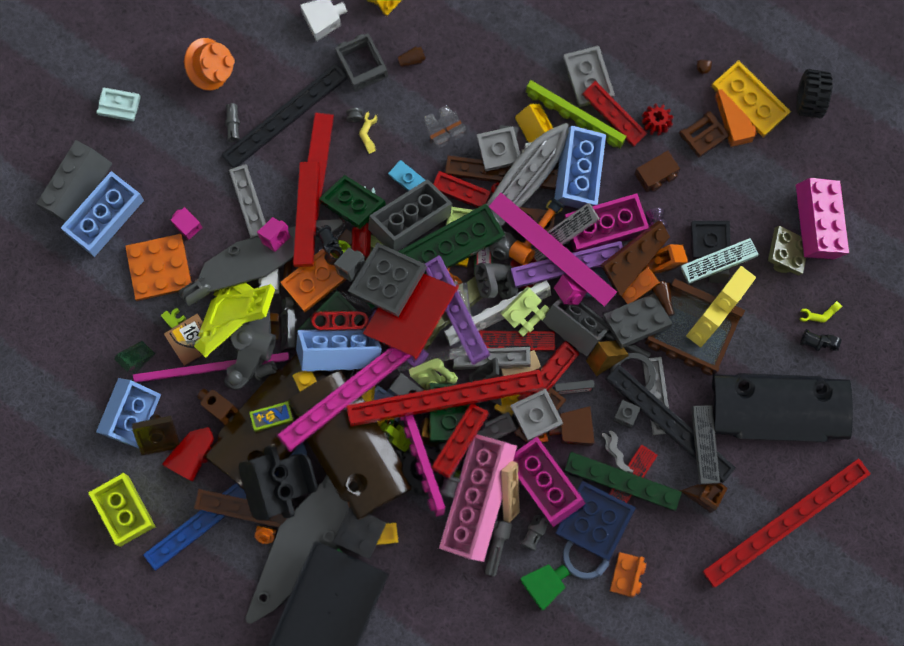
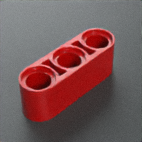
(348, 323)

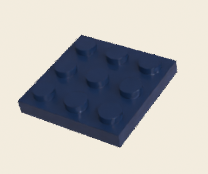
(597, 523)

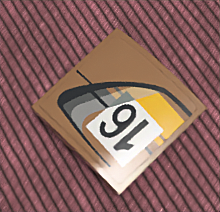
(183, 339)

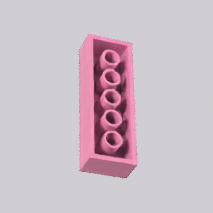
(477, 498)

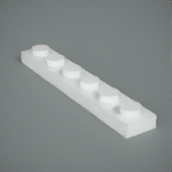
(492, 315)

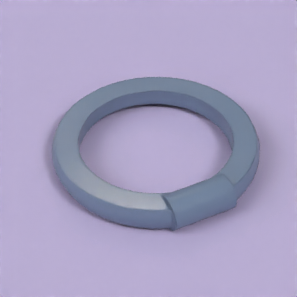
(598, 572)

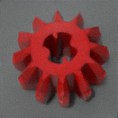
(664, 119)

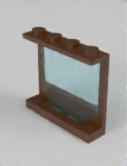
(688, 307)

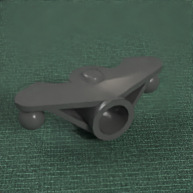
(254, 347)

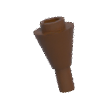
(663, 294)

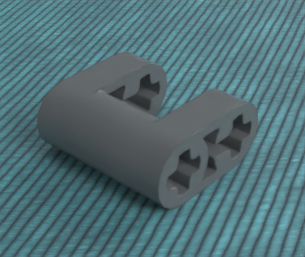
(496, 276)

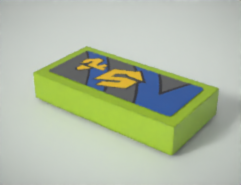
(271, 416)

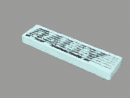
(719, 261)

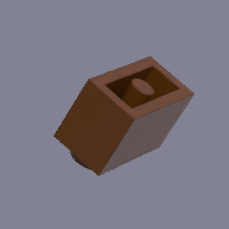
(657, 171)

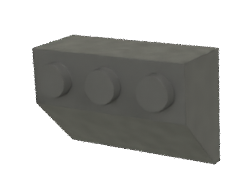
(576, 325)

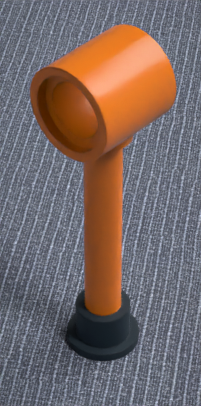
(522, 251)

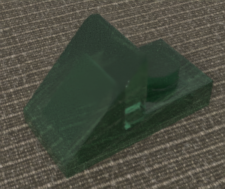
(134, 357)

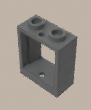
(369, 77)

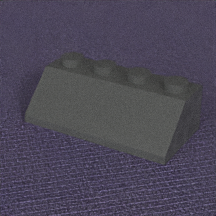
(73, 181)

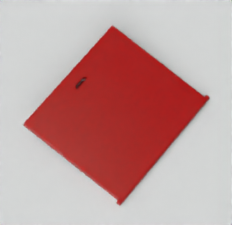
(417, 319)

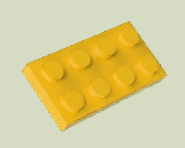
(752, 98)

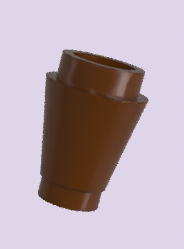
(412, 57)

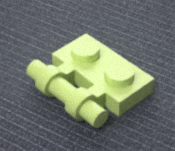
(521, 307)

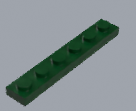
(622, 481)

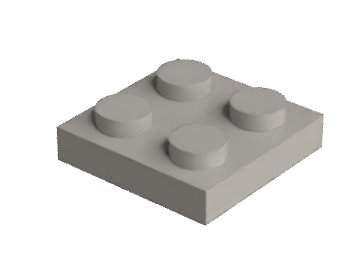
(498, 148)
(536, 414)

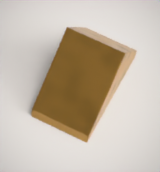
(605, 356)

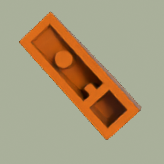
(734, 120)

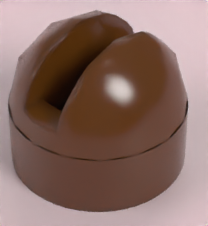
(704, 66)

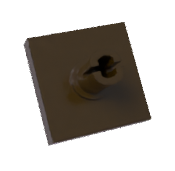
(155, 435)

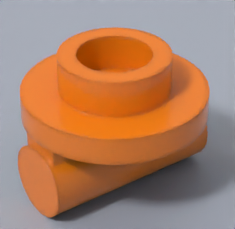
(265, 535)

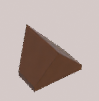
(706, 495)

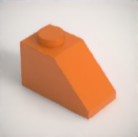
(668, 258)

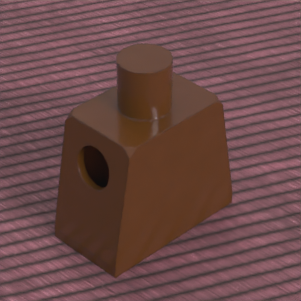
(217, 405)
(576, 427)

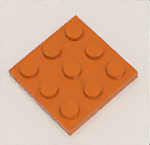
(158, 266)

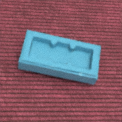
(405, 176)

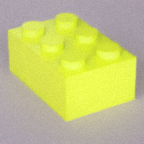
(121, 509)

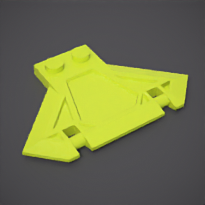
(230, 311)

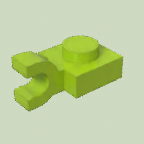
(397, 436)

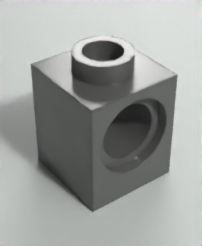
(350, 264)
(626, 414)

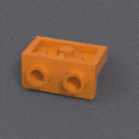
(627, 575)

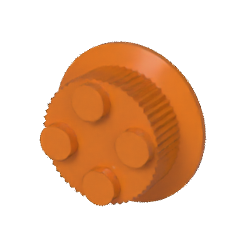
(208, 63)

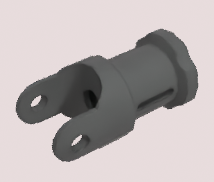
(535, 531)

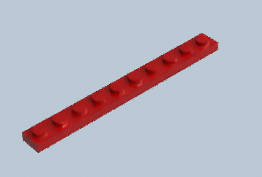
(444, 397)
(786, 523)

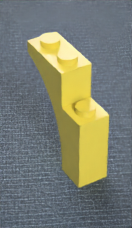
(721, 306)

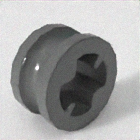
(354, 115)

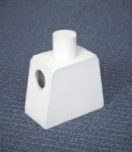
(322, 16)

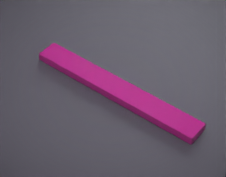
(552, 249)
(198, 369)
(342, 396)

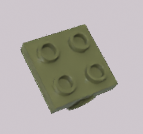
(787, 252)

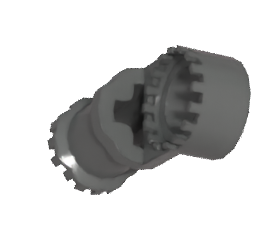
(449, 485)

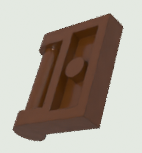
(708, 138)

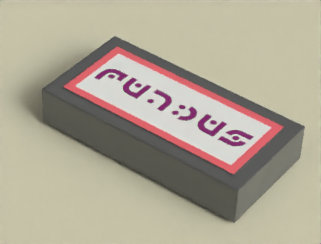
(573, 387)

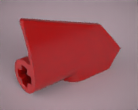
(190, 453)

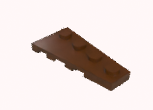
(630, 260)

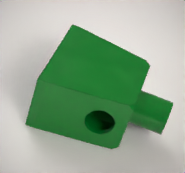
(545, 584)

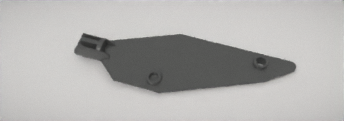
(244, 263)
(313, 521)

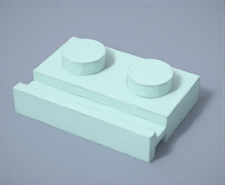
(118, 104)

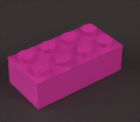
(822, 218)
(618, 221)
(546, 482)

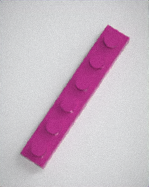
(423, 466)

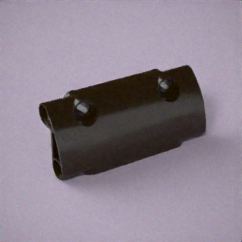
(239, 441)
(353, 455)

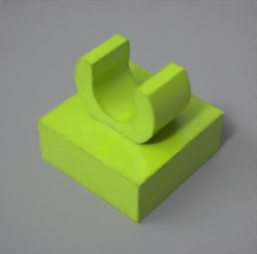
(171, 319)

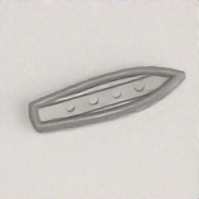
(531, 168)

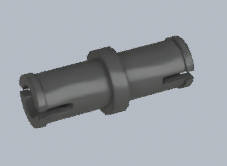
(232, 122)

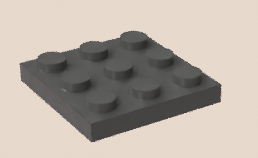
(387, 279)

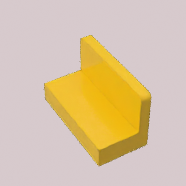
(533, 122)

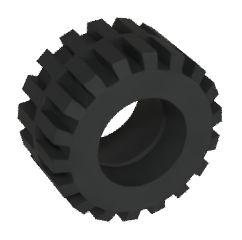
(814, 93)
(407, 463)

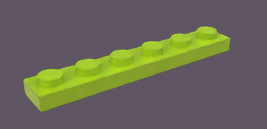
(570, 111)

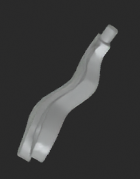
(611, 448)

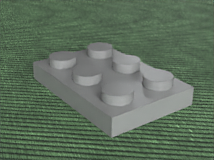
(585, 68)

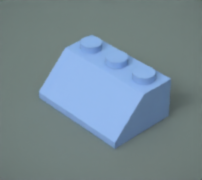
(127, 405)

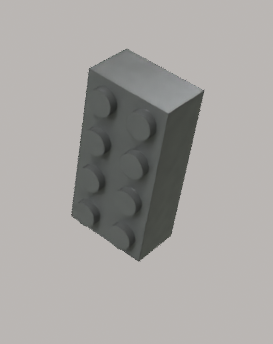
(410, 216)

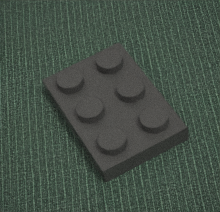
(637, 320)

